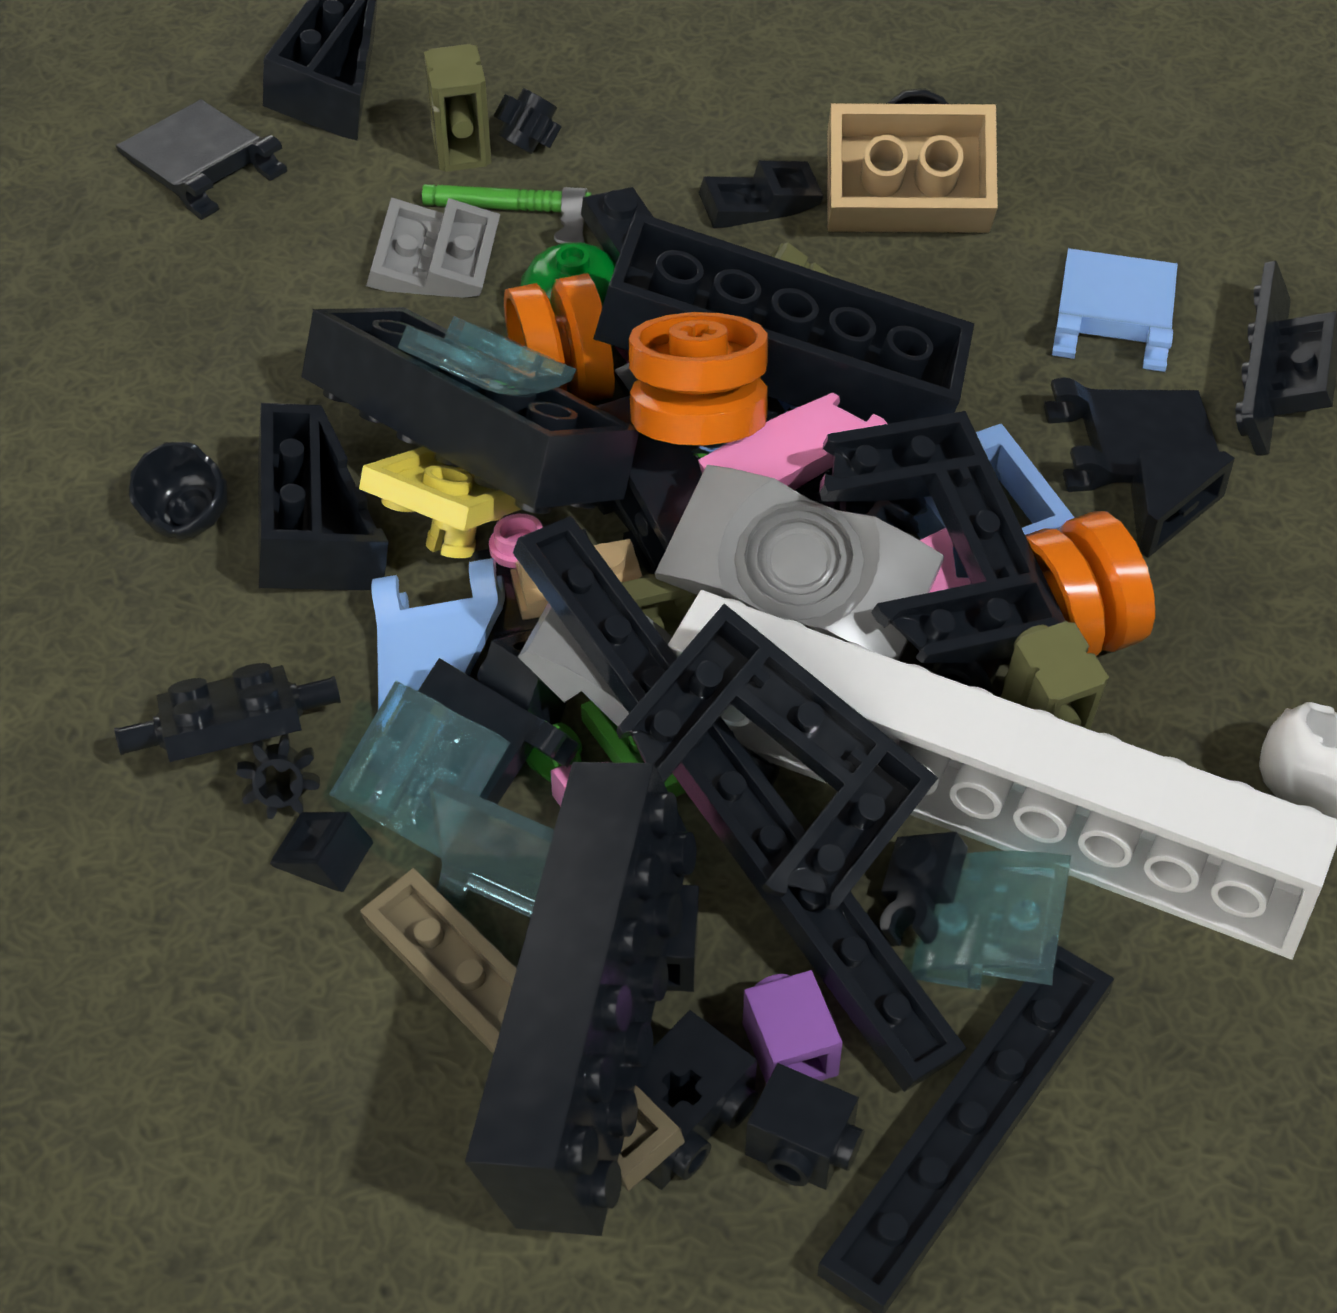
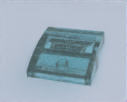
(487, 359)
(404, 753)
(1000, 921)

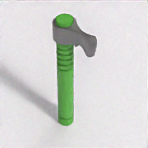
(566, 201)

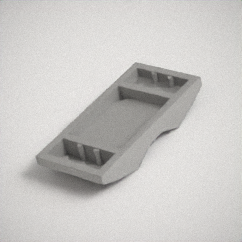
(796, 557)

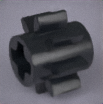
(527, 121)
(273, 793)

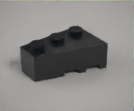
(323, 65)
(656, 491)
(309, 509)

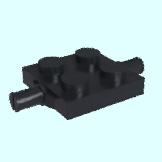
(226, 712)

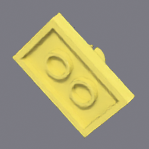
(439, 491)

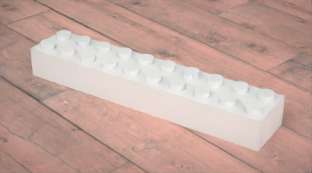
(1049, 786)

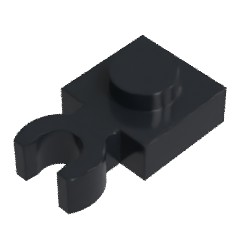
(919, 876)

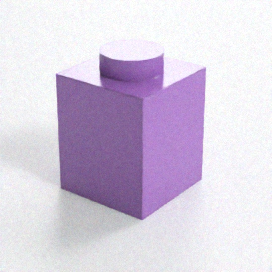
(792, 1026)

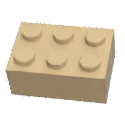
(912, 167)

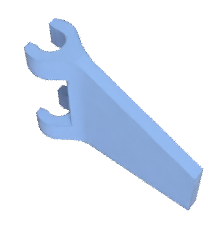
(418, 636)

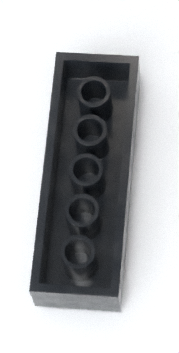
(820, 328)
(532, 446)
(584, 1002)

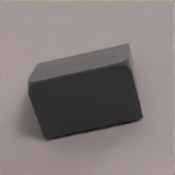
(323, 848)

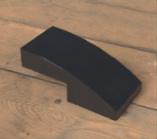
(774, 192)

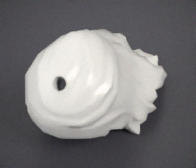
(1301, 757)

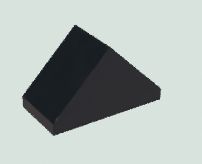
(1174, 490)

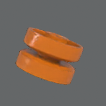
(564, 331)
(698, 378)
(1098, 579)

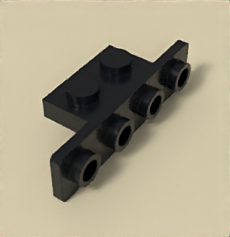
(1289, 361)

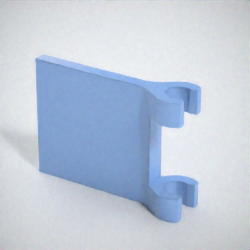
(1117, 300)

